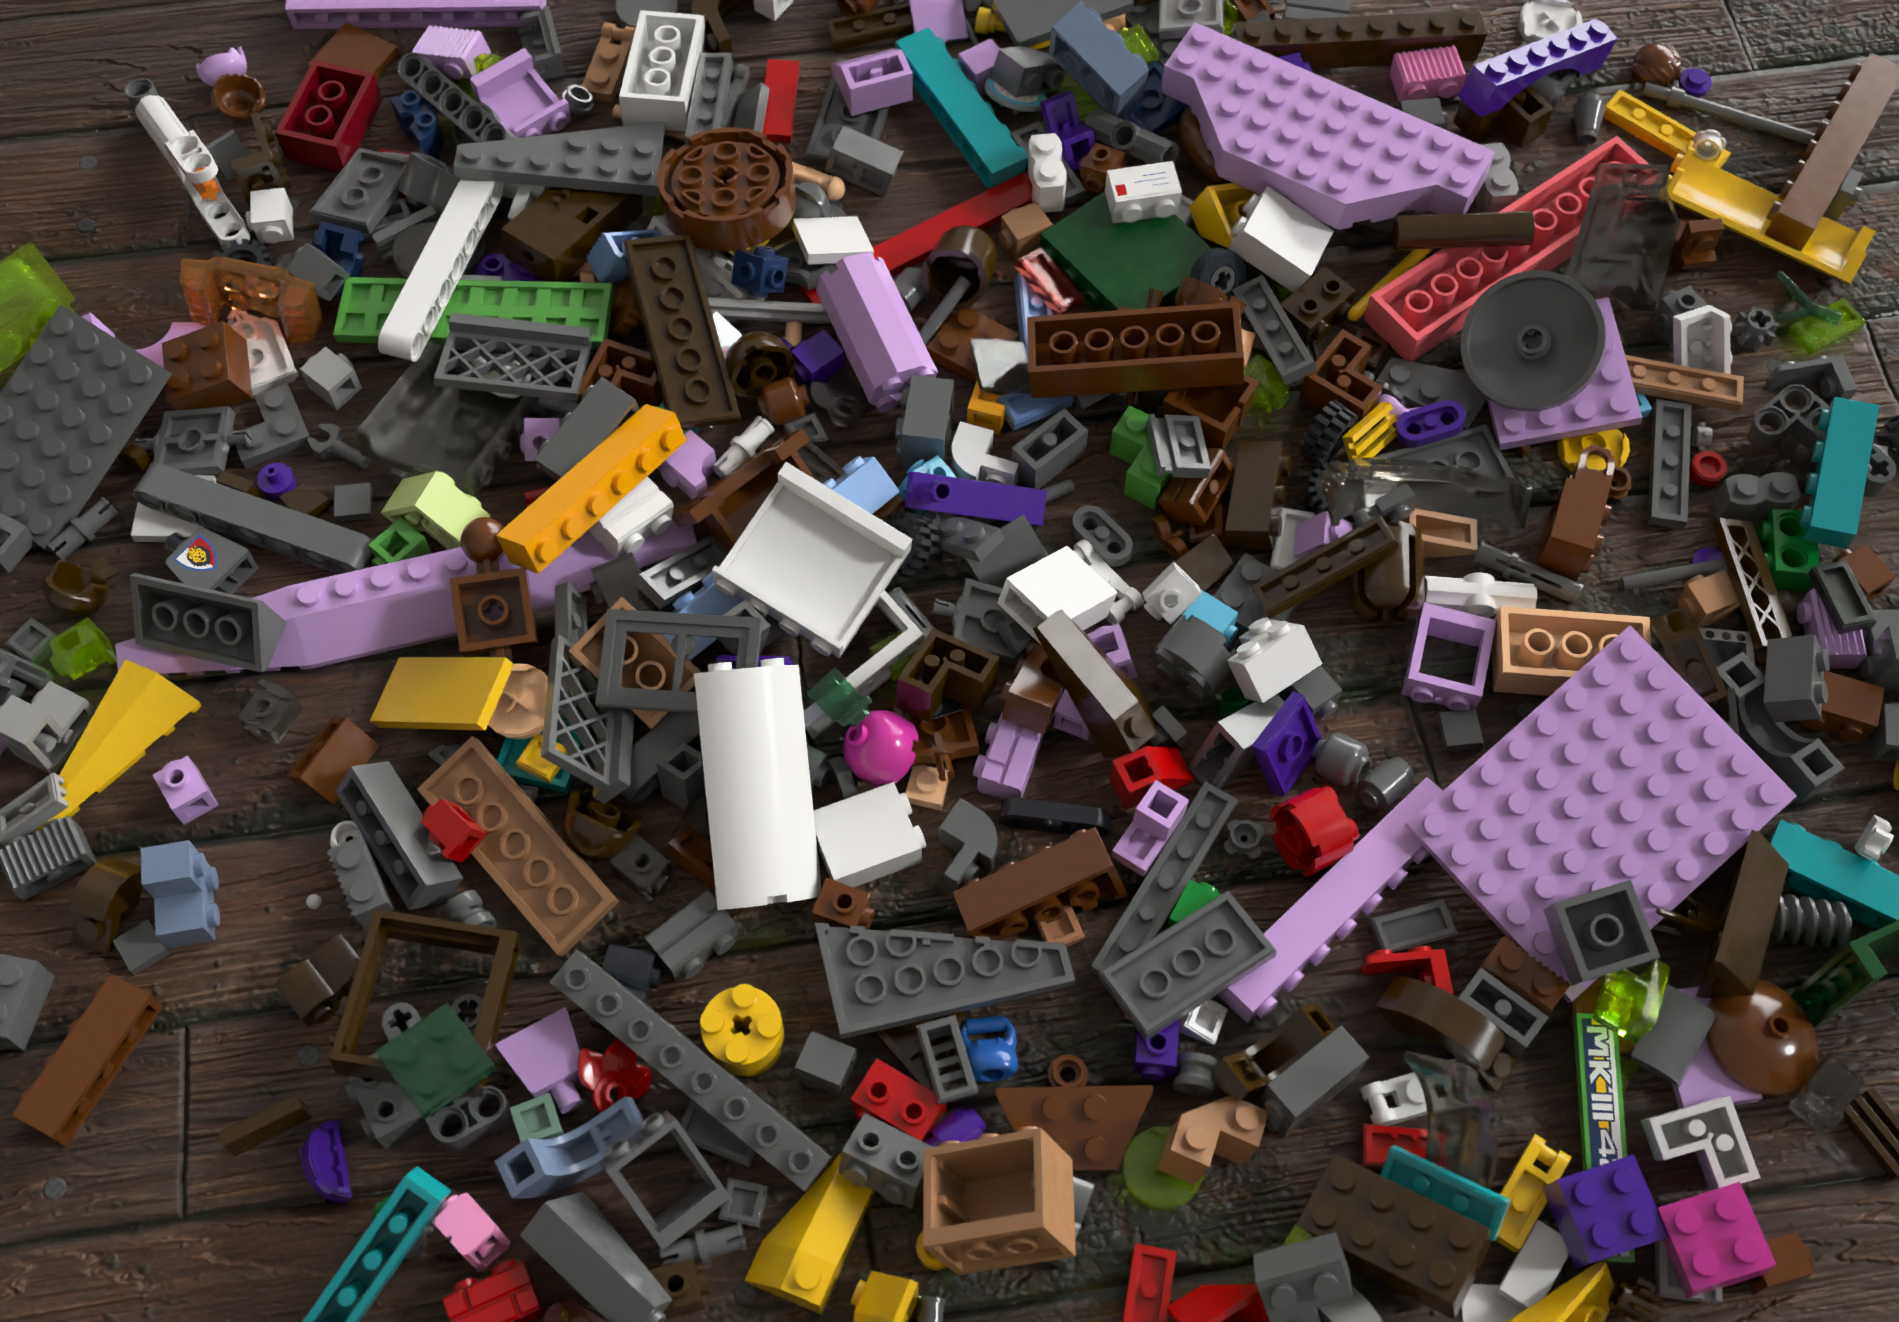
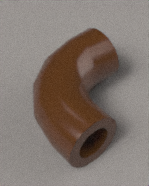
(1194, 145)

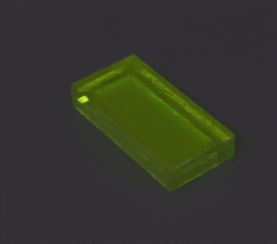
(1817, 334)

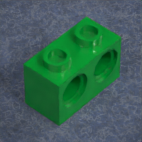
(1784, 543)

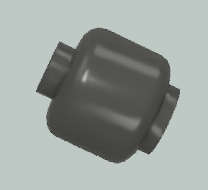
(1341, 759)

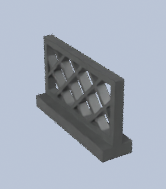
(515, 340)
(612, 726)

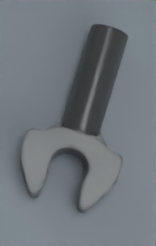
(335, 446)

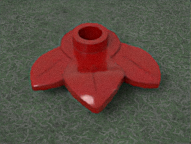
(614, 1071)

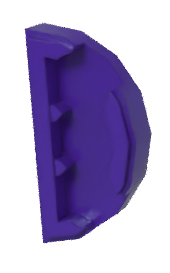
(325, 1162)

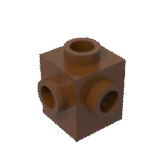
(1095, 166)

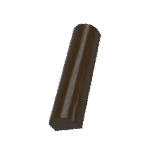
(1463, 230)

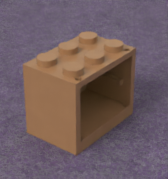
(998, 1201)

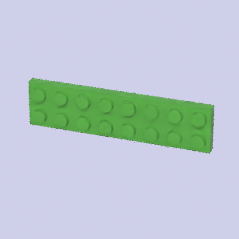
(369, 301)

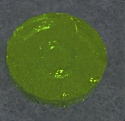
(1147, 1183)

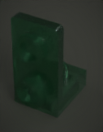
(839, 699)

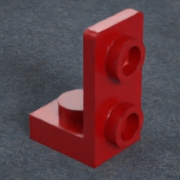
(1419, 958)

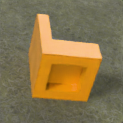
(985, 412)

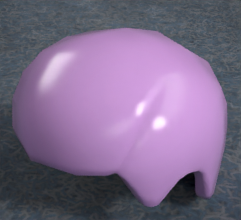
(222, 64)

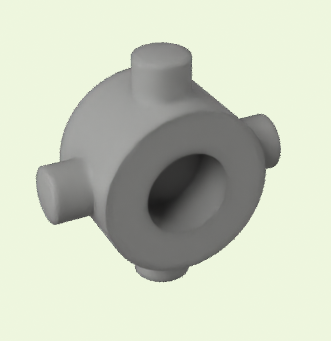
(1702, 437)

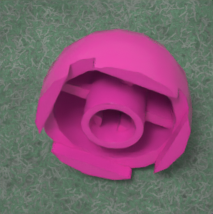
(880, 748)

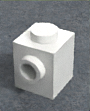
(270, 216)
(1170, 594)

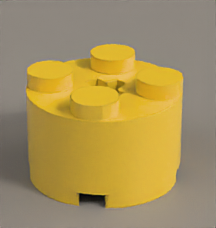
(745, 1009)

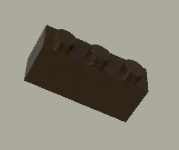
(1257, 495)

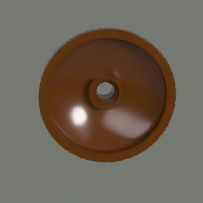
(1752, 1048)

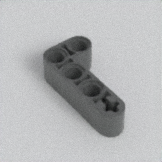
(1800, 425)
(464, 1109)

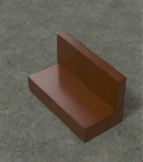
(331, 756)

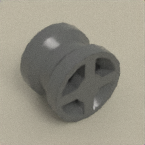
(1194, 1074)

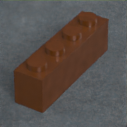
(87, 1060)

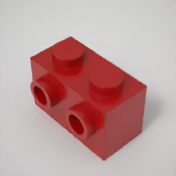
(897, 1101)

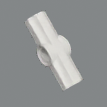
(1478, 594)

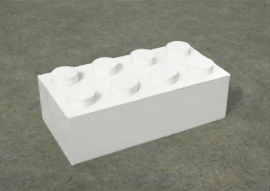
(662, 69)

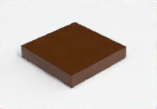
(357, 50)

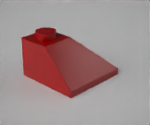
(1220, 1304)

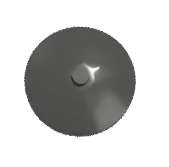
(1533, 340)

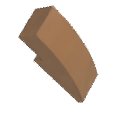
(1444, 533)

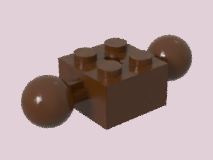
(477, 593)

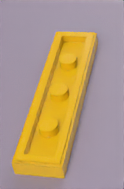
(1654, 127)

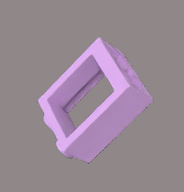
(1456, 627)

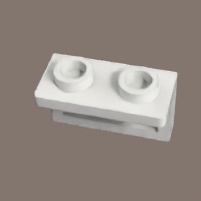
(1703, 339)

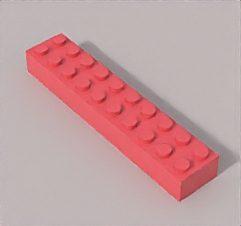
(1437, 294)

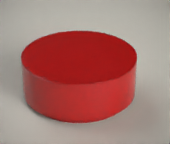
(1707, 469)

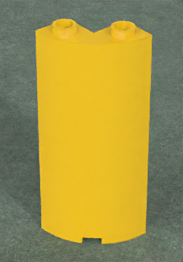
(1744, 209)

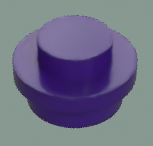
(1695, 82)

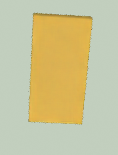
(442, 693)

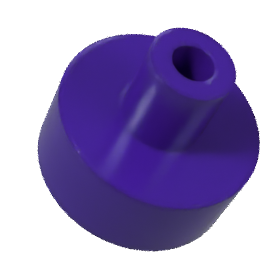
(275, 480)

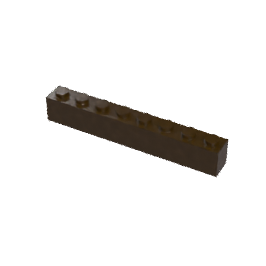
(1365, 39)

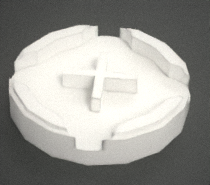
(1546, 18)

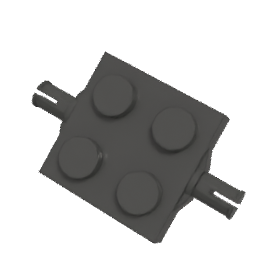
(196, 440)
(977, 617)

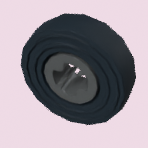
(1224, 262)

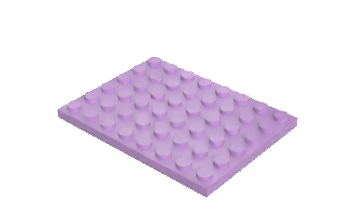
(1596, 790)

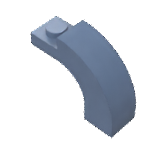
(556, 1163)

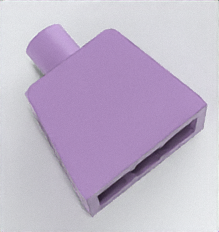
(547, 1059)

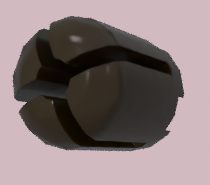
(1393, 585)

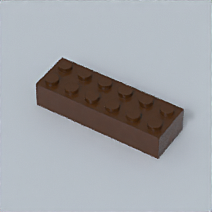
(1135, 350)

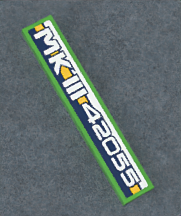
(1600, 1100)

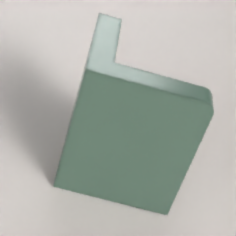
(537, 1118)

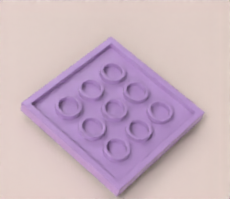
(1602, 406)

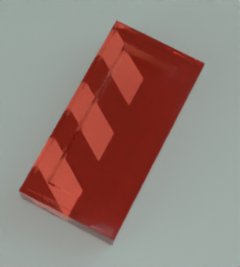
(1048, 281)

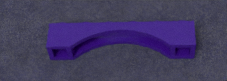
(1503, 77)

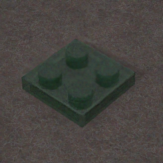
(435, 1060)

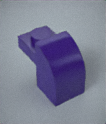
(1062, 118)

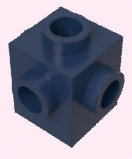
(759, 271)

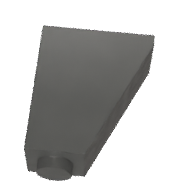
(1228, 746)

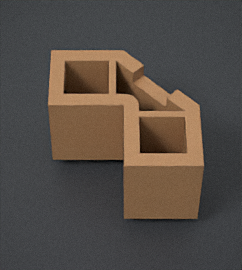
(1221, 1128)

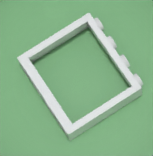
(876, 669)

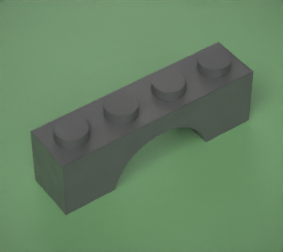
(1798, 761)

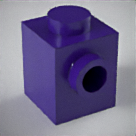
(817, 359)
(1158, 1055)

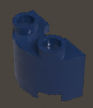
(419, 121)
(341, 246)

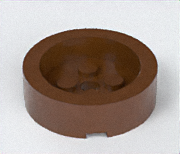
(734, 214)

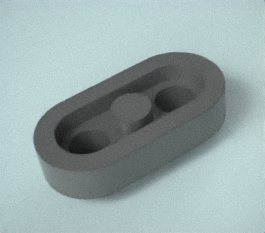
(1105, 535)

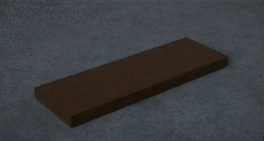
(680, 331)

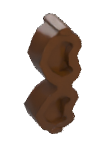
(1171, 542)

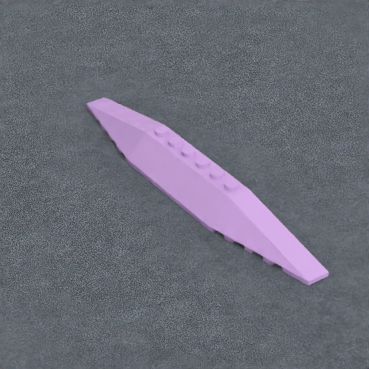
(396, 605)

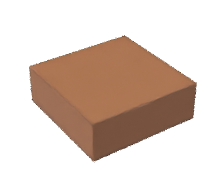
(1064, 930)

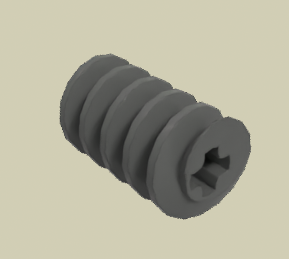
(1812, 920)

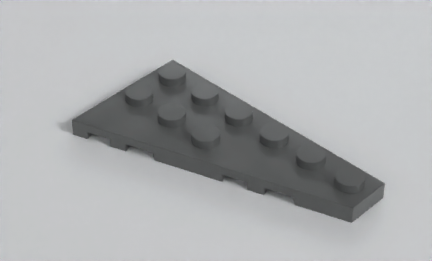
(596, 160)
(918, 975)

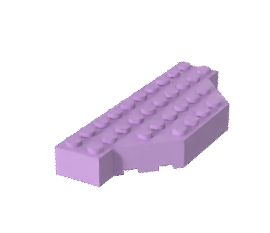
(1316, 139)

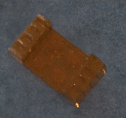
(250, 287)

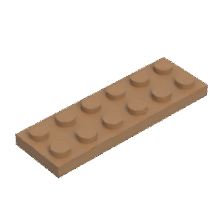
(522, 848)

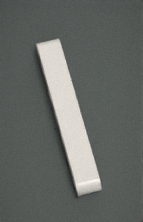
(439, 268)

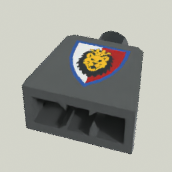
(209, 561)

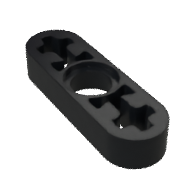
(1053, 816)

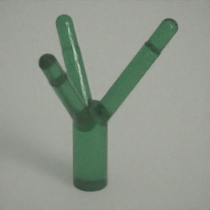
(1811, 309)

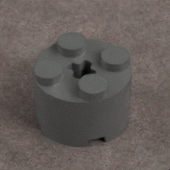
(1193, 656)

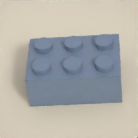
(1098, 60)

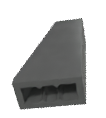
(596, 1260)

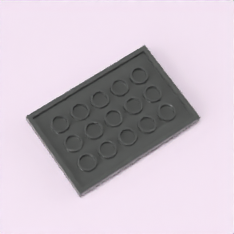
(68, 420)

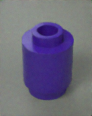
(958, 1126)

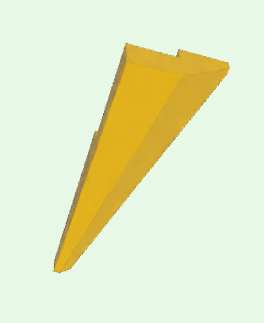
(127, 721)

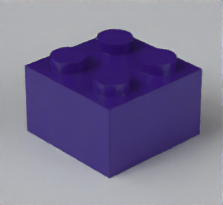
(1604, 1211)

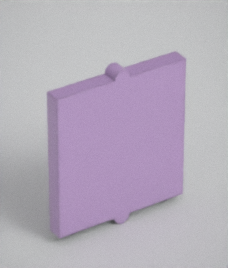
(941, 16)

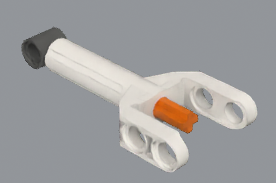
(188, 159)

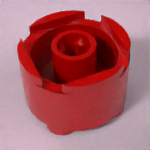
(1312, 830)

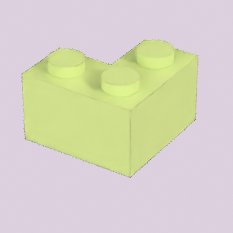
(434, 506)

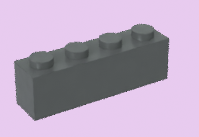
(396, 836)

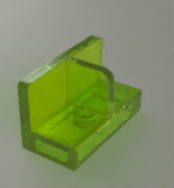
(1631, 1002)

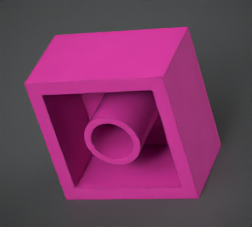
(1715, 1240)

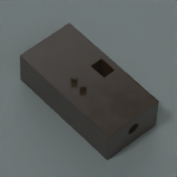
(562, 228)

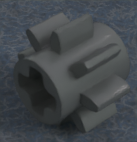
(1754, 328)

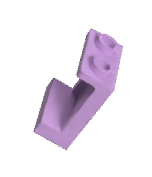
(520, 97)

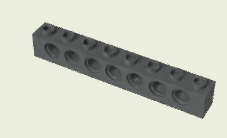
(692, 1070)

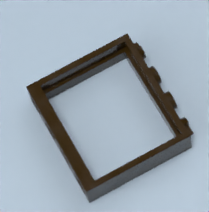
(428, 931)

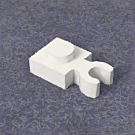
(1874, 839)

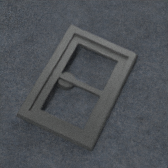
(682, 625)

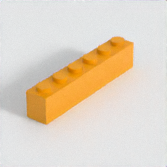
(591, 488)

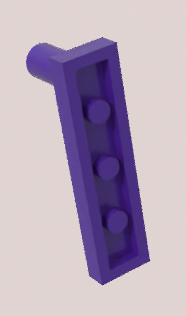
(974, 498)

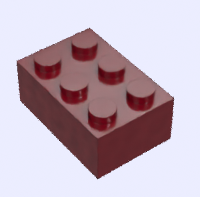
(329, 115)

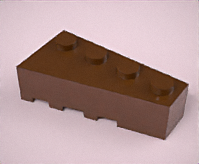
(1054, 876)

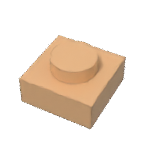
(926, 788)

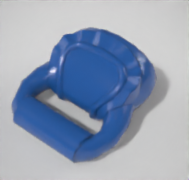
(990, 1058)

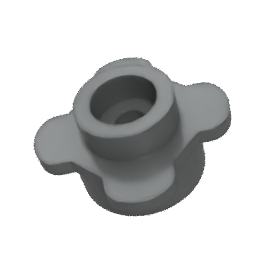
(1248, 829)

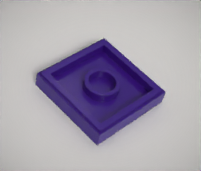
(1287, 744)

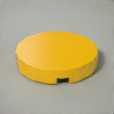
(1571, 448)

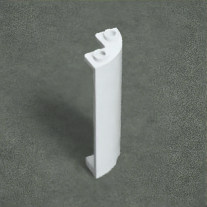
(757, 784)

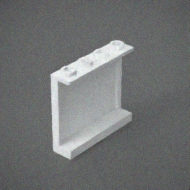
(812, 561)

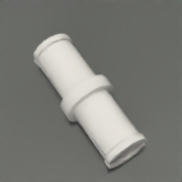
(743, 447)

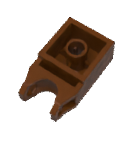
(1576, 518)

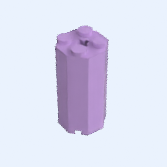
(874, 328)

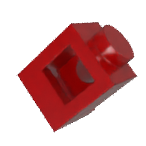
(452, 830)

